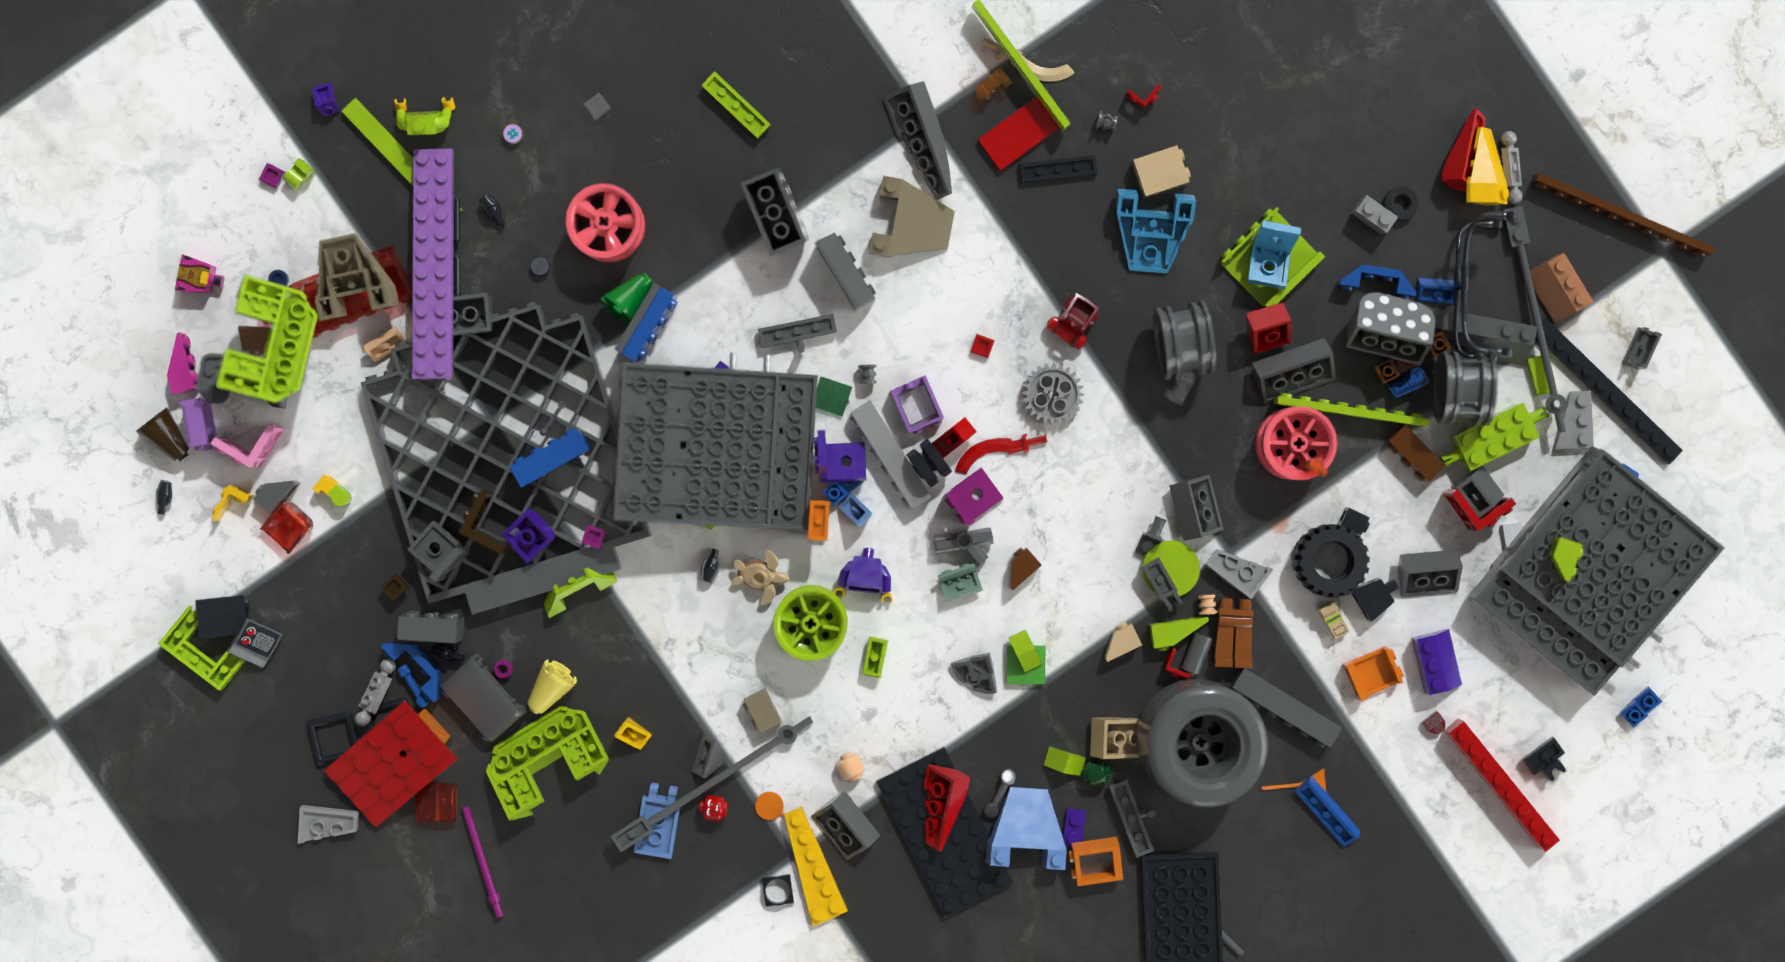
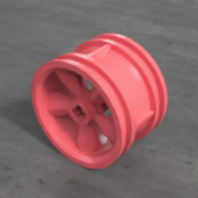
(614, 249)

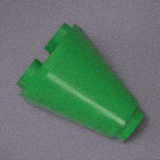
(627, 298)

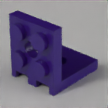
(829, 458)

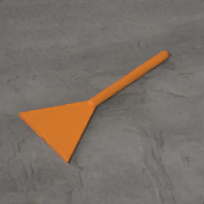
(1318, 776)

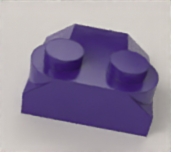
(529, 535)

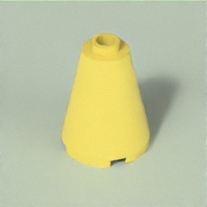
(550, 686)

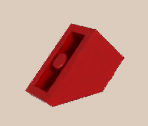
(954, 437)

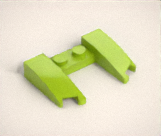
(177, 643)

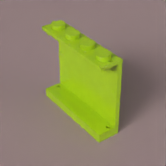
(1302, 261)

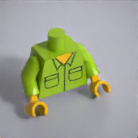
(424, 122)

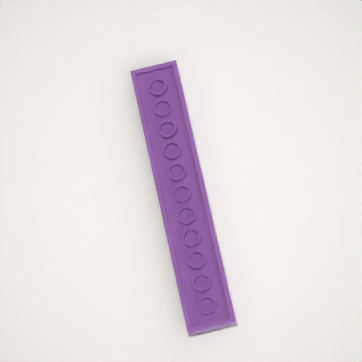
(433, 264)

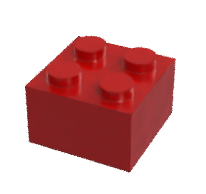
(1268, 328)

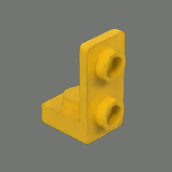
(228, 492)

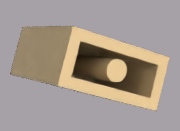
(1161, 171)

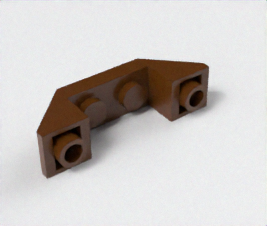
(1393, 368)

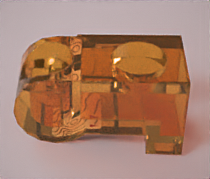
(991, 84)

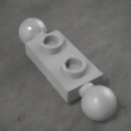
(1511, 166)
(375, 692)

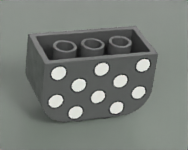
(775, 211)
(1391, 328)

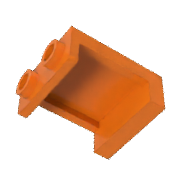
(818, 520)
(1373, 672)

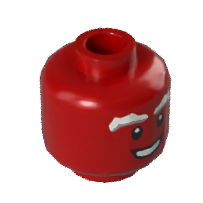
(713, 808)

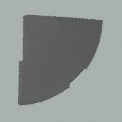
(977, 672)

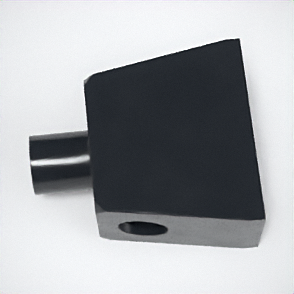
(1374, 597)

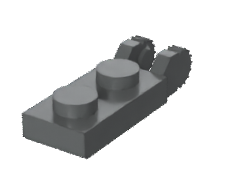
(1161, 582)

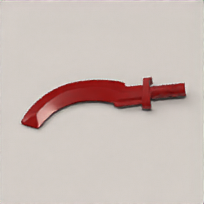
(996, 445)

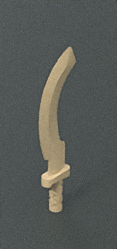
(1041, 73)

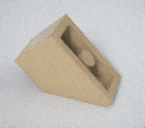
(1122, 641)

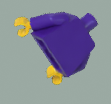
(865, 575)

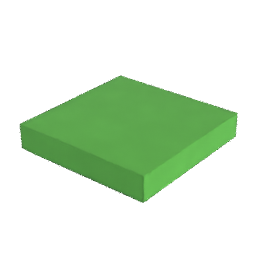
(1015, 672)

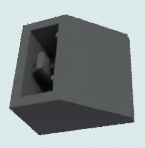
(1479, 490)

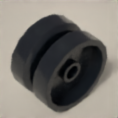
(928, 463)

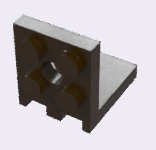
(472, 518)

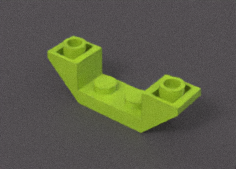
(554, 600)

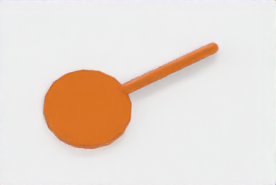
(769, 806)

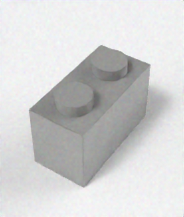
(1374, 215)

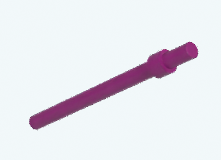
(493, 897)

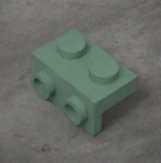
(960, 582)

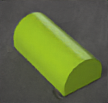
(875, 657)

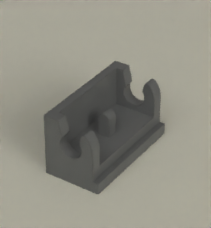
(1641, 348)

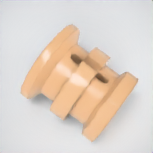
(1207, 604)

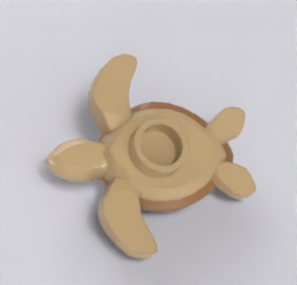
(760, 575)

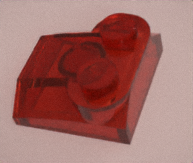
(287, 525)

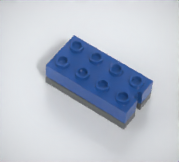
(646, 322)

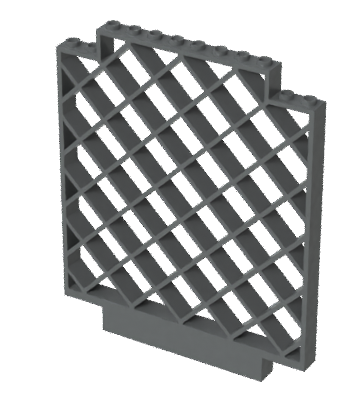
(541, 575)

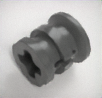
(1106, 122)
(867, 374)

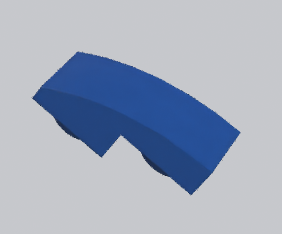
(838, 490)
(1640, 706)

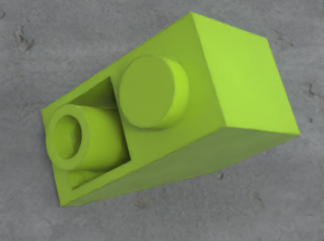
(1564, 556)

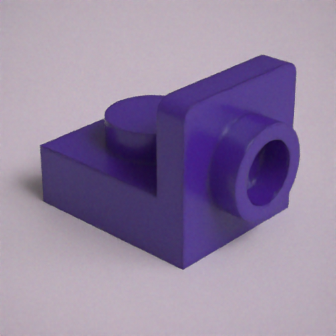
(325, 99)

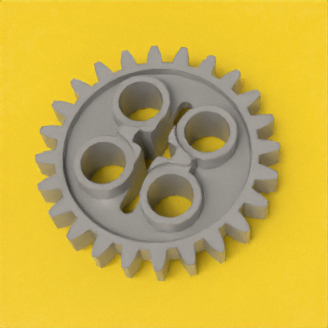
(1036, 388)

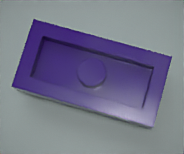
(1074, 826)

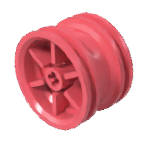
(1268, 442)

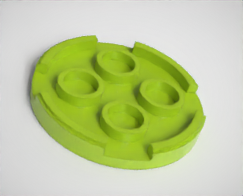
(1179, 562)

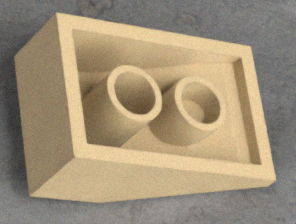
(1114, 737)

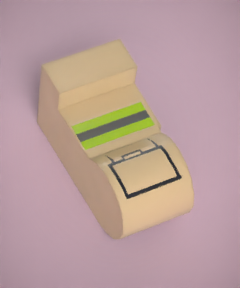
(1333, 619)

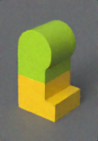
(334, 490)

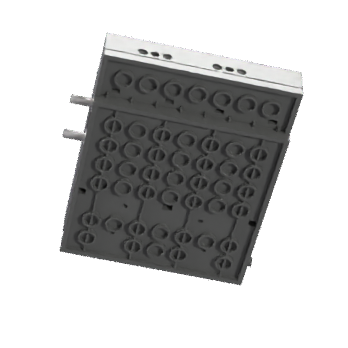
(714, 446)
(1630, 577)

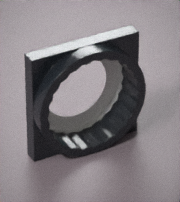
(772, 901)

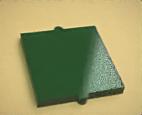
(832, 396)

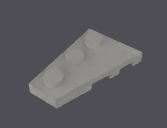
(1577, 422)
(1238, 572)
(324, 822)

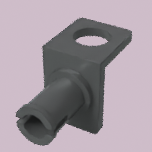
(1152, 535)

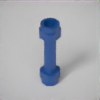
(404, 672)

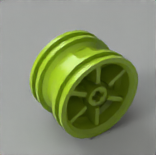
(794, 642)

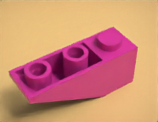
(181, 369)

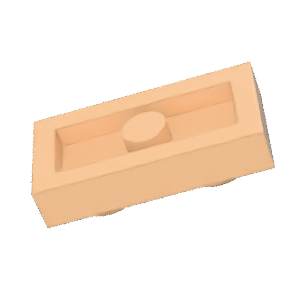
(383, 344)

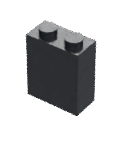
(221, 615)

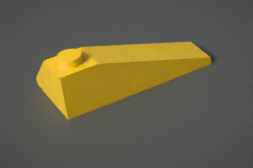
(1488, 182)

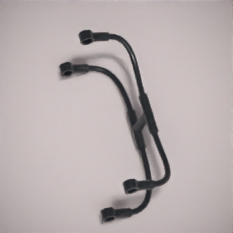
(1461, 281)

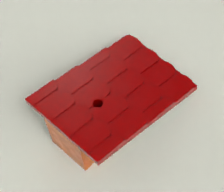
(379, 771)

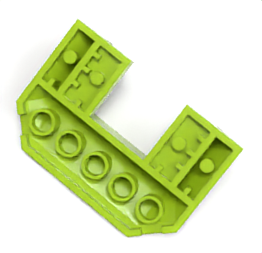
(286, 347)
(534, 747)

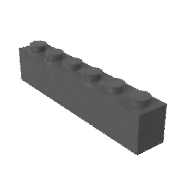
(1286, 707)

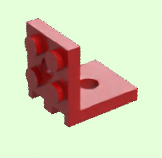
(1468, 515)

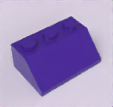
(1436, 662)

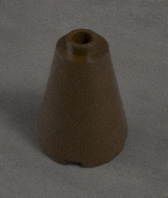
(165, 435)

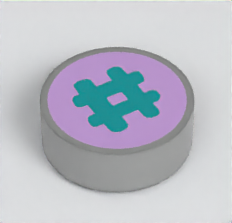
(513, 134)

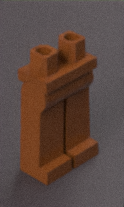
(1240, 623)

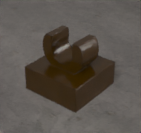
(394, 586)

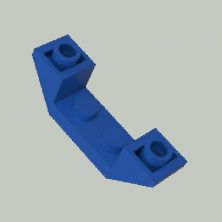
(1401, 285)
(432, 688)

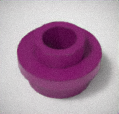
(498, 673)

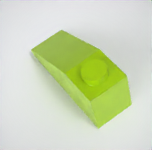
(1171, 632)

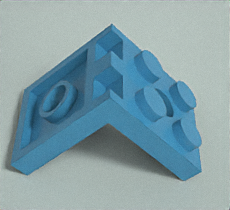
(1272, 247)

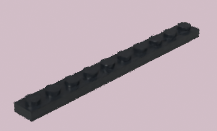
(1610, 394)

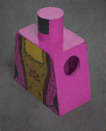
(197, 276)

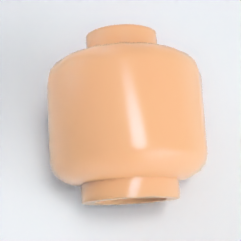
(850, 767)

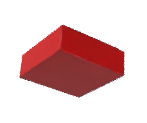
(982, 346)

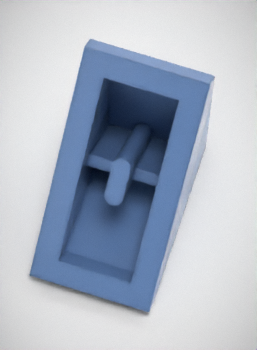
(855, 509)

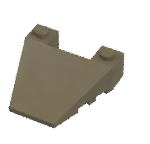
(919, 221)
(350, 269)

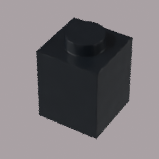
(1354, 520)

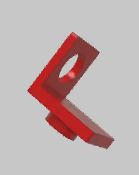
(1151, 98)
(1173, 671)

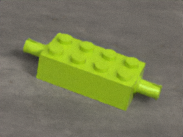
(1507, 432)

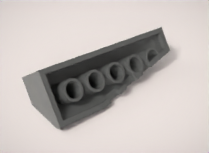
(920, 130)
(1489, 333)

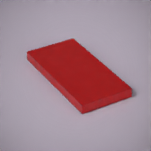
(1018, 133)

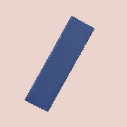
(1327, 811)

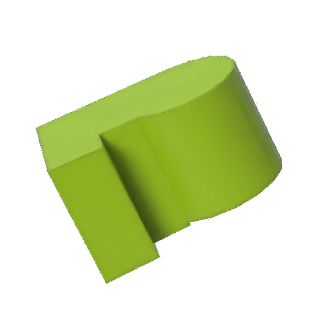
(298, 174)

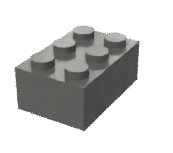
(430, 627)

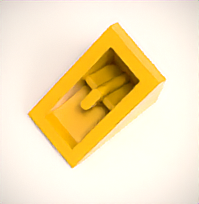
(633, 734)

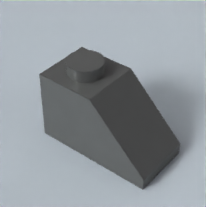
(272, 494)

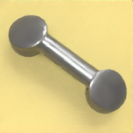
(1008, 777)

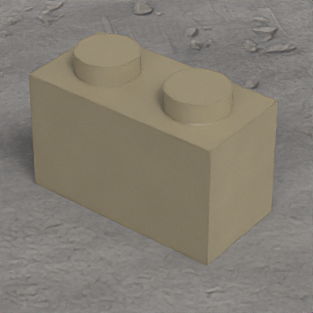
(762, 710)

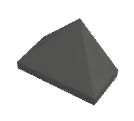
(708, 757)

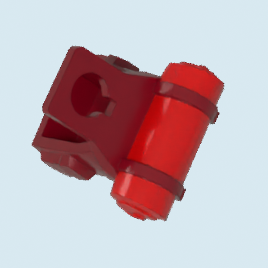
(1072, 323)

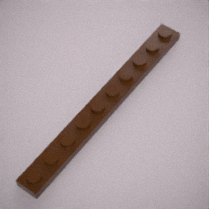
(1629, 218)

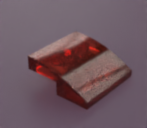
(436, 803)

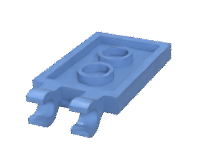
(661, 841)

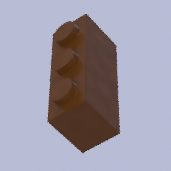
(1414, 454)

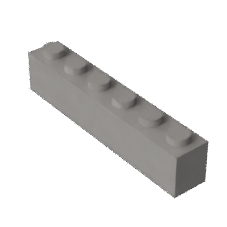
(890, 454)

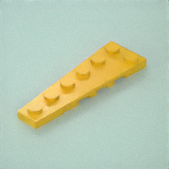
(818, 884)

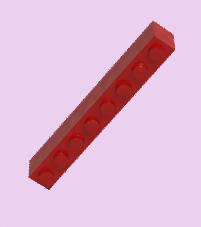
(1501, 785)

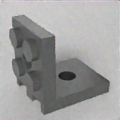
(443, 561)

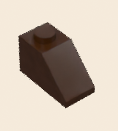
(1022, 566)

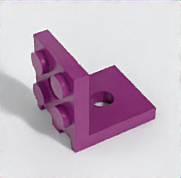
(966, 506)

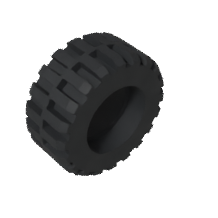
(1356, 563)

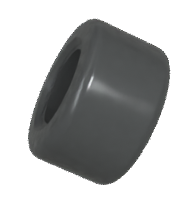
(1226, 774)

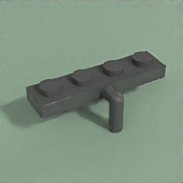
(797, 331)
(1132, 817)

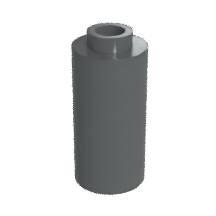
(1196, 654)

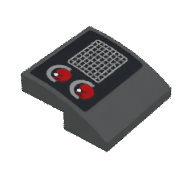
(254, 643)

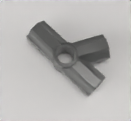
(972, 549)

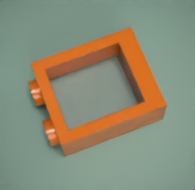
(1094, 863)

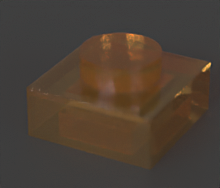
(1316, 467)

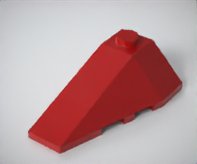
(1457, 165)
(945, 797)

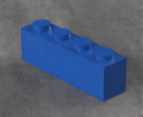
(550, 458)

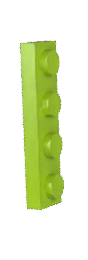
(736, 105)

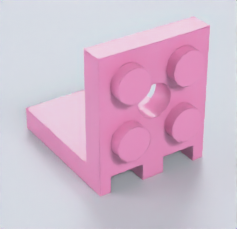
(260, 451)

